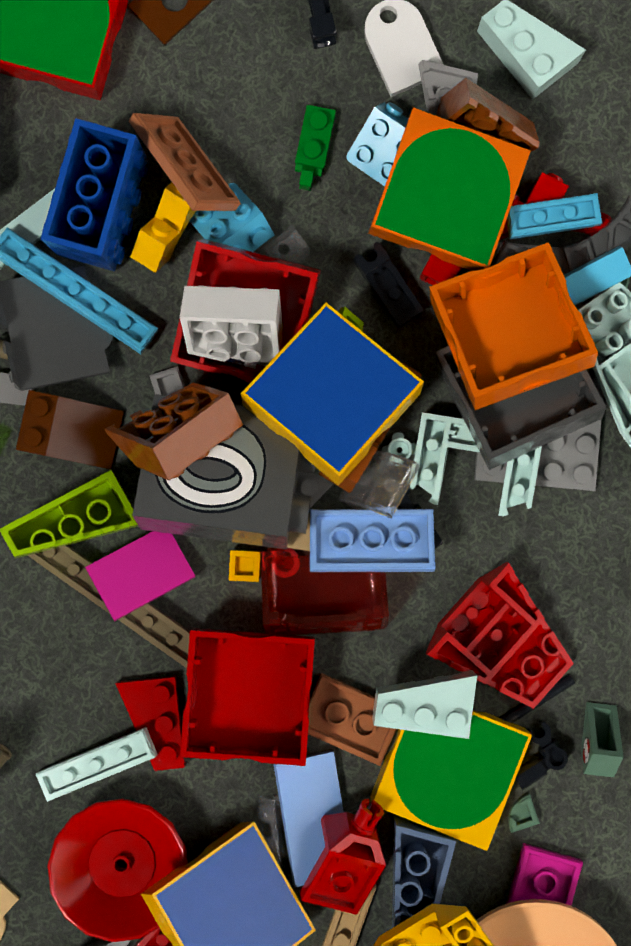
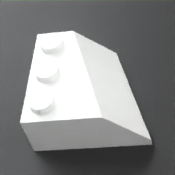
(232, 323)

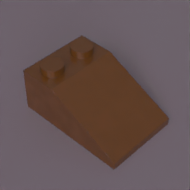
(68, 429)

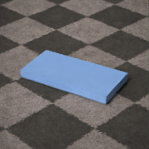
(371, 542)
(304, 798)

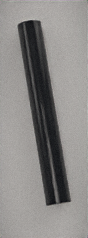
(522, 709)

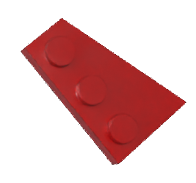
(156, 706)

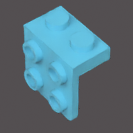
(378, 142)
(240, 228)

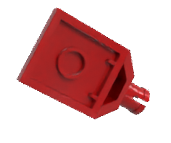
(349, 860)

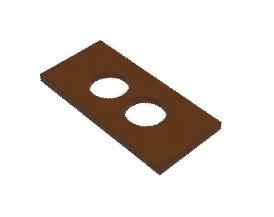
(163, 22)

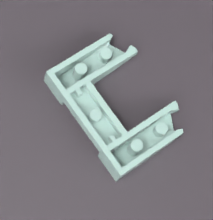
(440, 433)

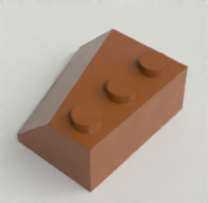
(483, 112)
(178, 430)

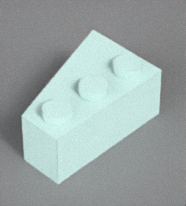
(528, 47)
(428, 705)

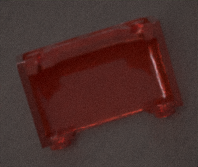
(319, 601)

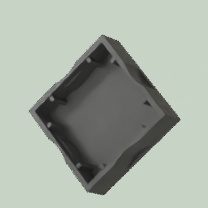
(527, 419)

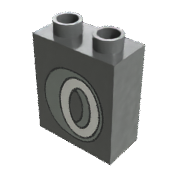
(233, 493)

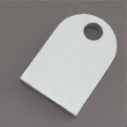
(399, 45)

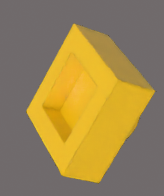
(244, 566)

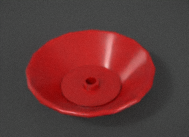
(85, 872)

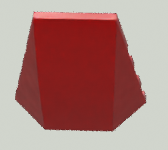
(501, 639)

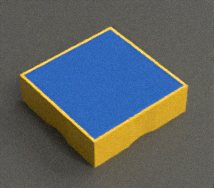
(331, 393)
(230, 897)

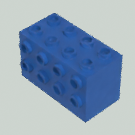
(95, 195)

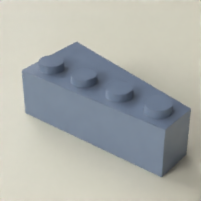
(419, 867)

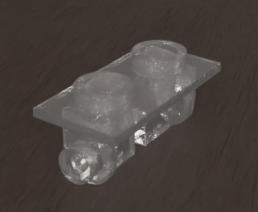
(271, 817)

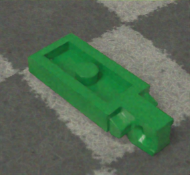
(314, 144)

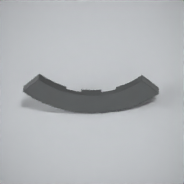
(613, 234)

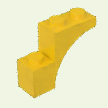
(161, 234)

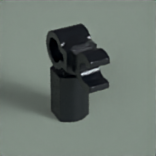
(552, 758)

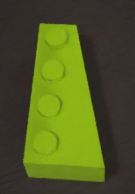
(76, 516)

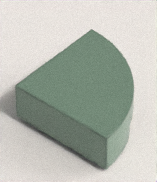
(522, 814)

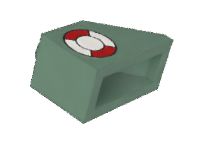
(601, 740)

